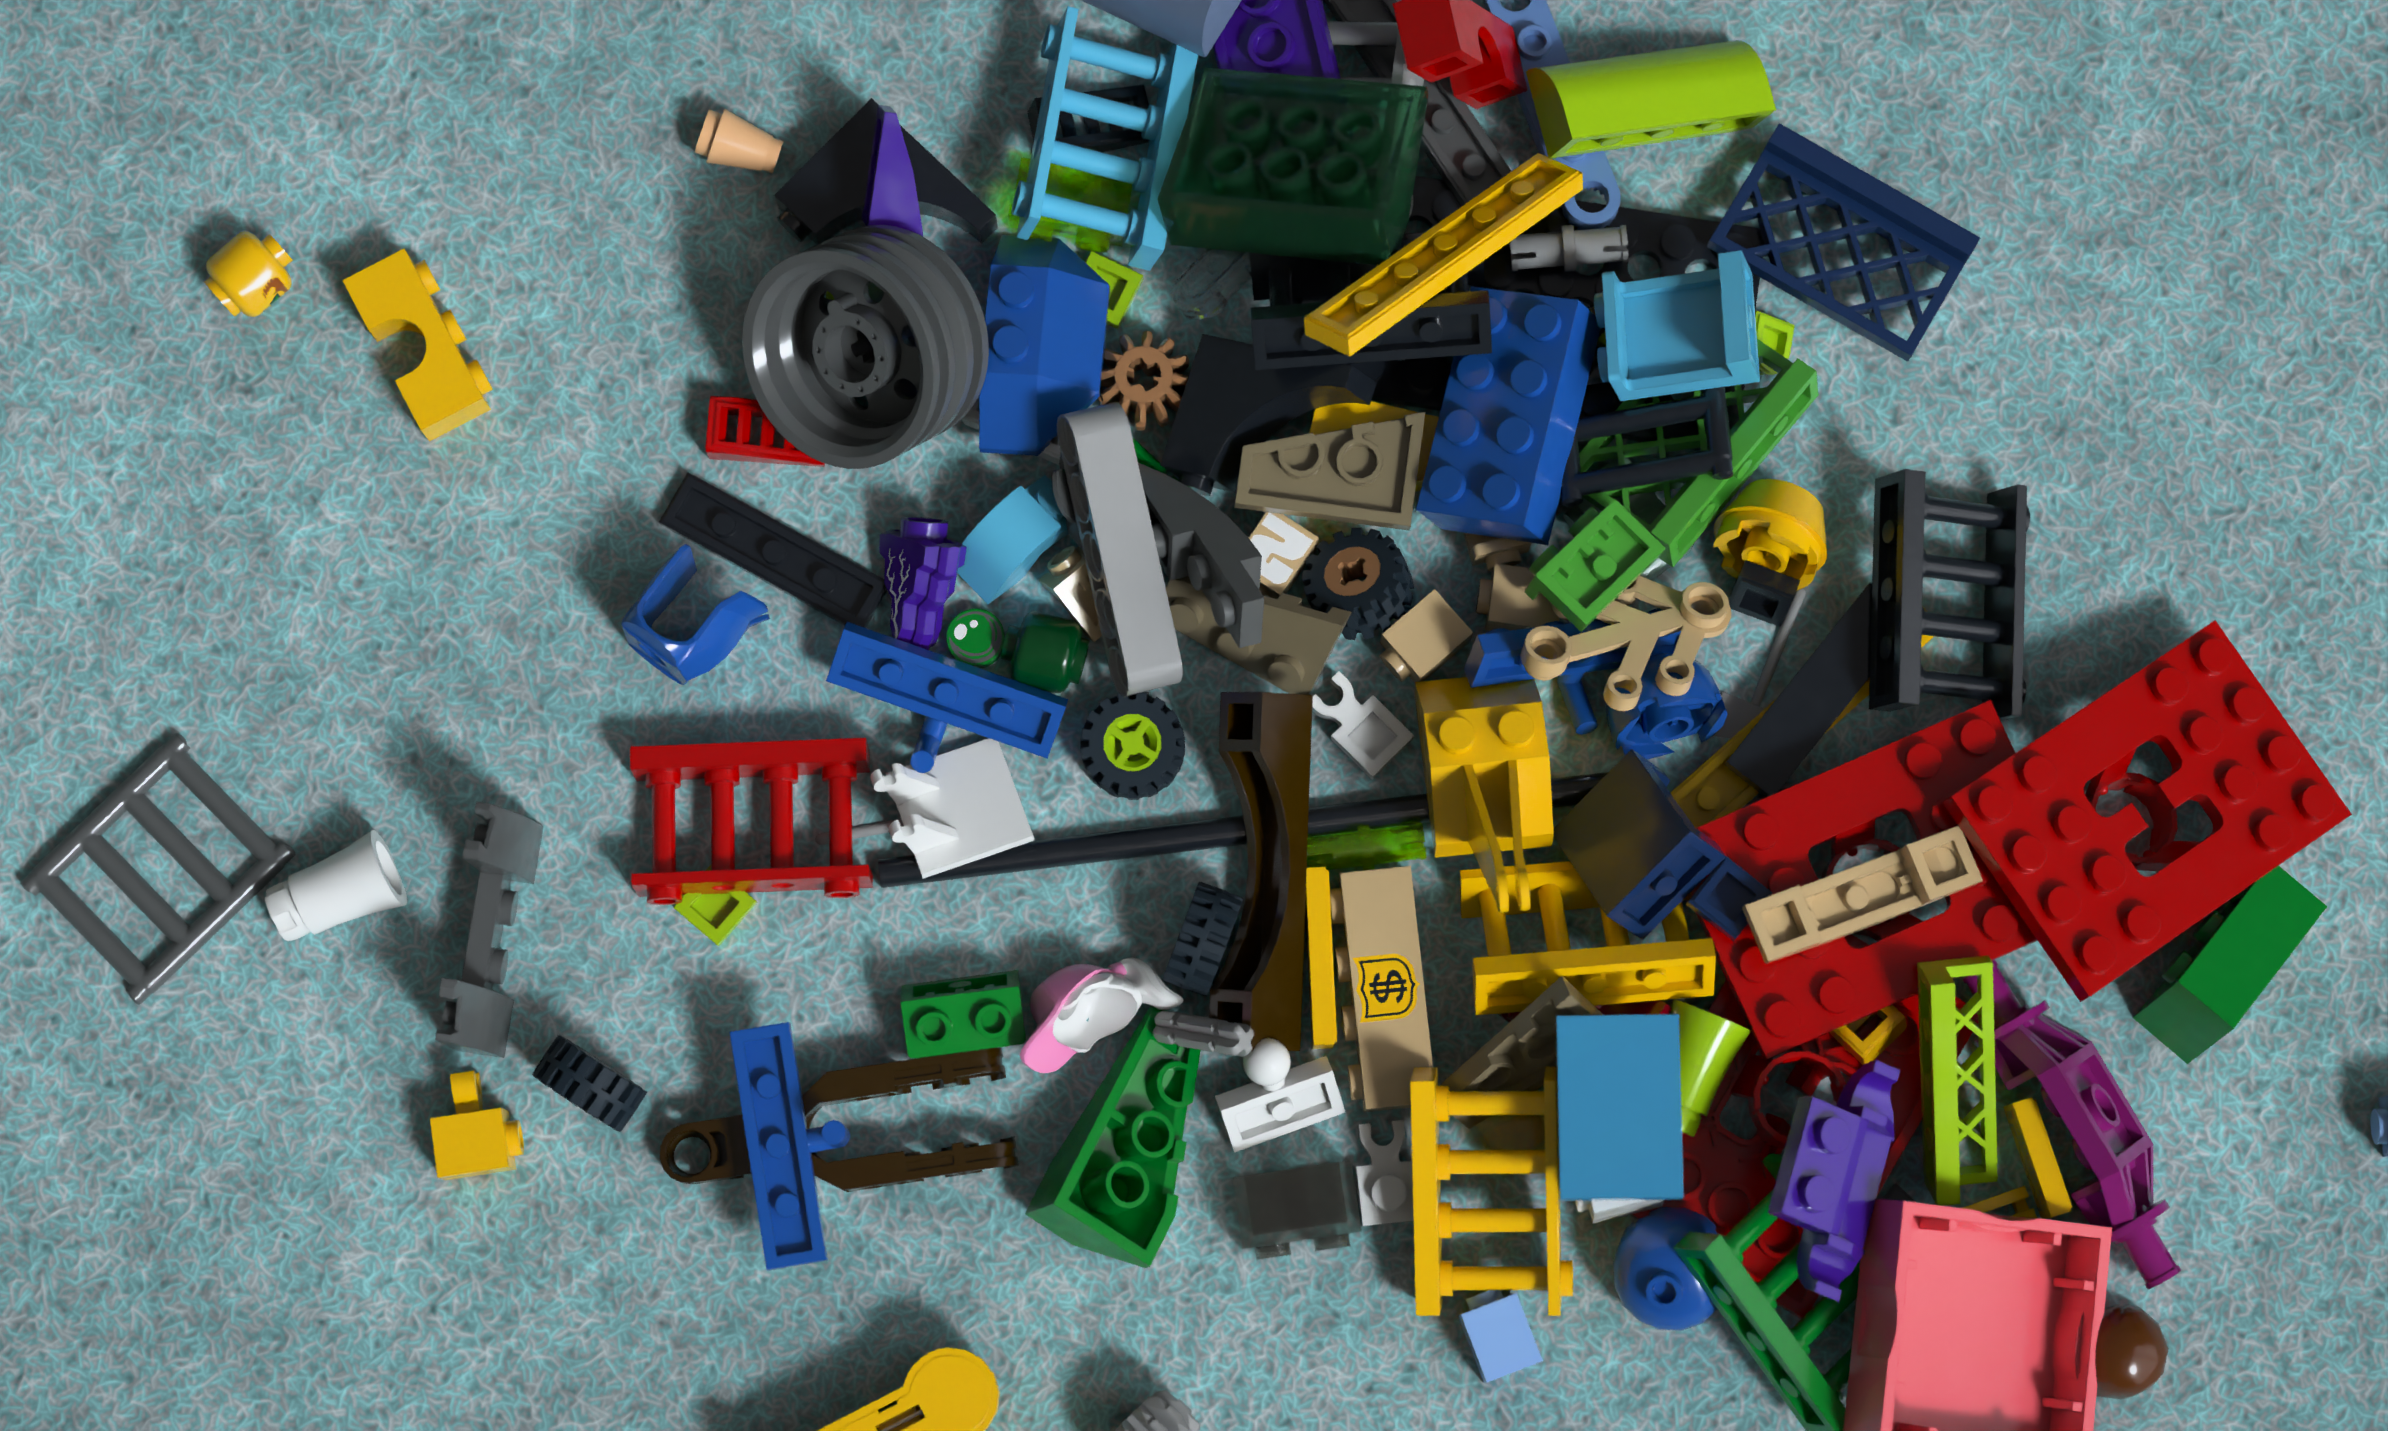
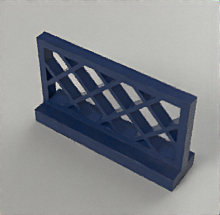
(1865, 201)

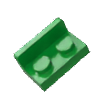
(963, 1014)

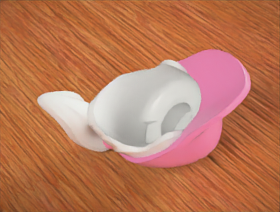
(1093, 992)

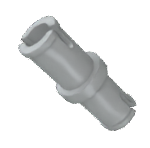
(1569, 248)

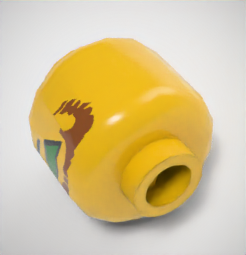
(249, 274)

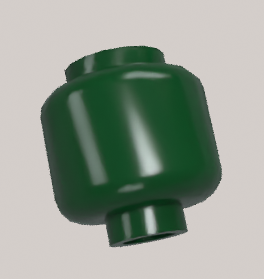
(1046, 652)

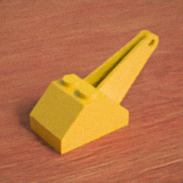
(1486, 775)

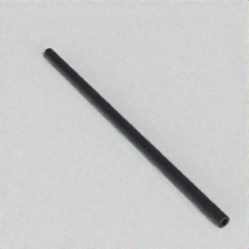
(1194, 836)

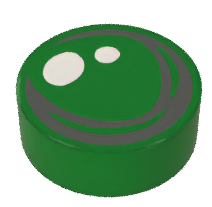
(976, 637)

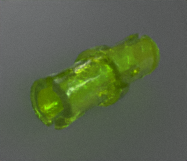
(1367, 847)

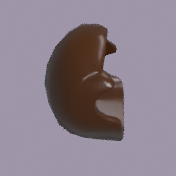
(2128, 1352)

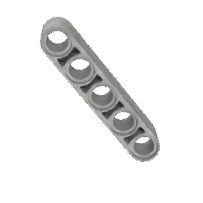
(1119, 549)

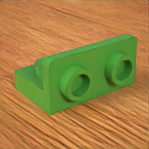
(1596, 565)

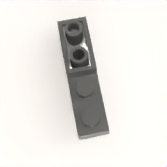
(1210, 549)

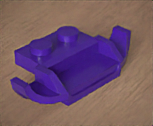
(1834, 1175)

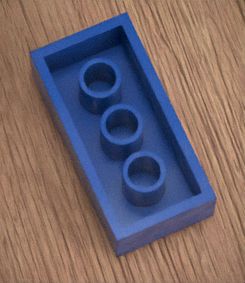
(1511, 420)

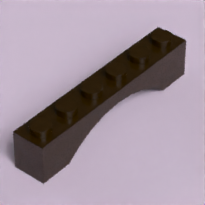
(1268, 756)

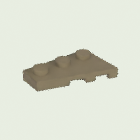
(1337, 475)
(1522, 1049)

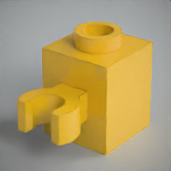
(474, 1138)

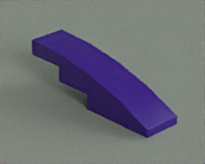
(891, 182)

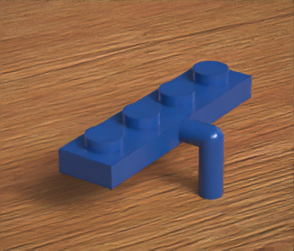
(1497, 660)
(945, 694)
(781, 1145)

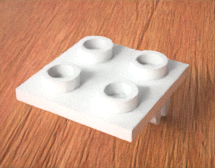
(956, 809)

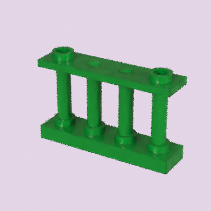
(1752, 1315)

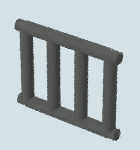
(185, 939)

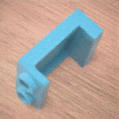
(1679, 331)

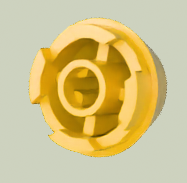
(1775, 528)

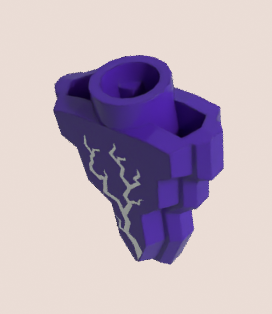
(919, 577)

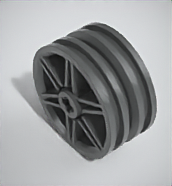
(896, 332)

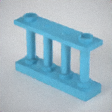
(1160, 124)

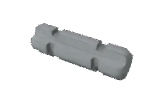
(1203, 1033)

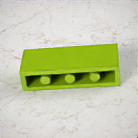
(1650, 97)

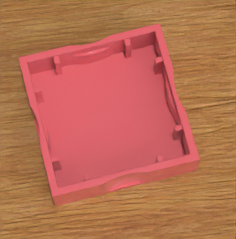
(1975, 1321)

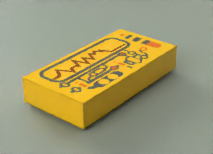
(2038, 1158)

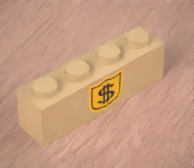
(1385, 984)

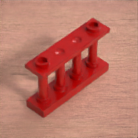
(721, 768)

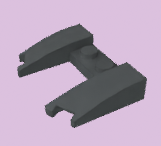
(503, 853)

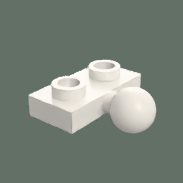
(1278, 1097)

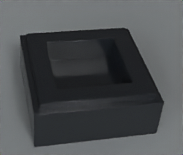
(1763, 593)

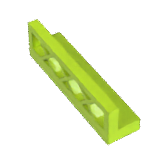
(1943, 1076)

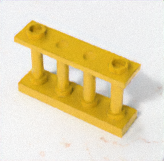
(1601, 974)
(1438, 1219)

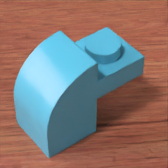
(1012, 539)

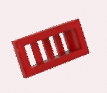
(742, 450)

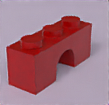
(1463, 44)

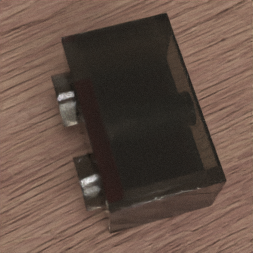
(1297, 1208)

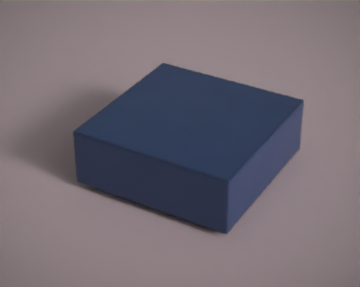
(1724, 895)

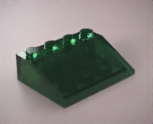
(1295, 166)

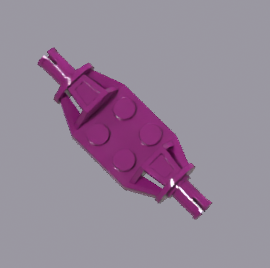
(2098, 1117)

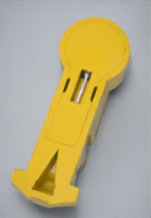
(940, 1393)

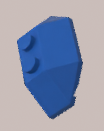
(1043, 341)

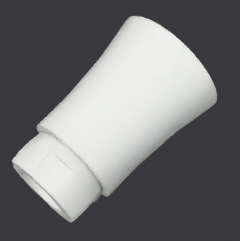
(337, 889)

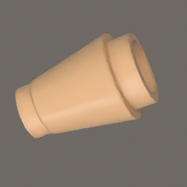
(737, 143)

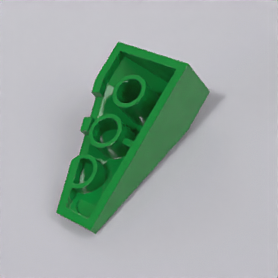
(1121, 1160)

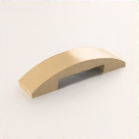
(1862, 895)

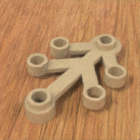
(1697, 612)

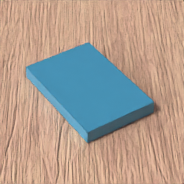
(1619, 1107)

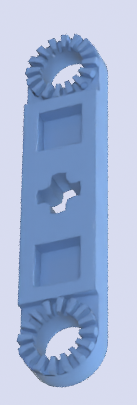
(1540, 47)

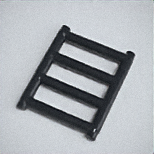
(1716, 460)

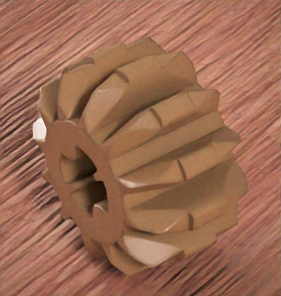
(1152, 362)

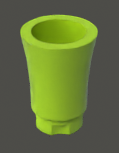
(1706, 1053)

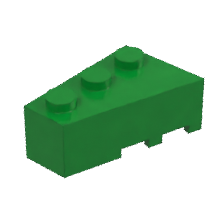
(2229, 964)

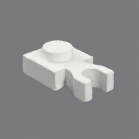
(1366, 731)
(1387, 1183)

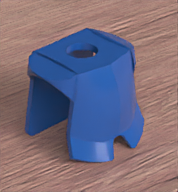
(713, 639)

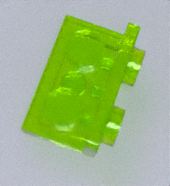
(1082, 188)

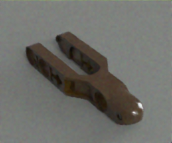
(729, 1146)

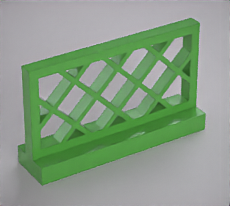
(1752, 439)

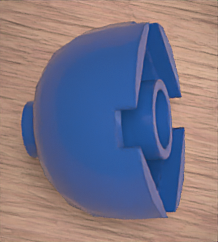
(1667, 716)
(1654, 1278)

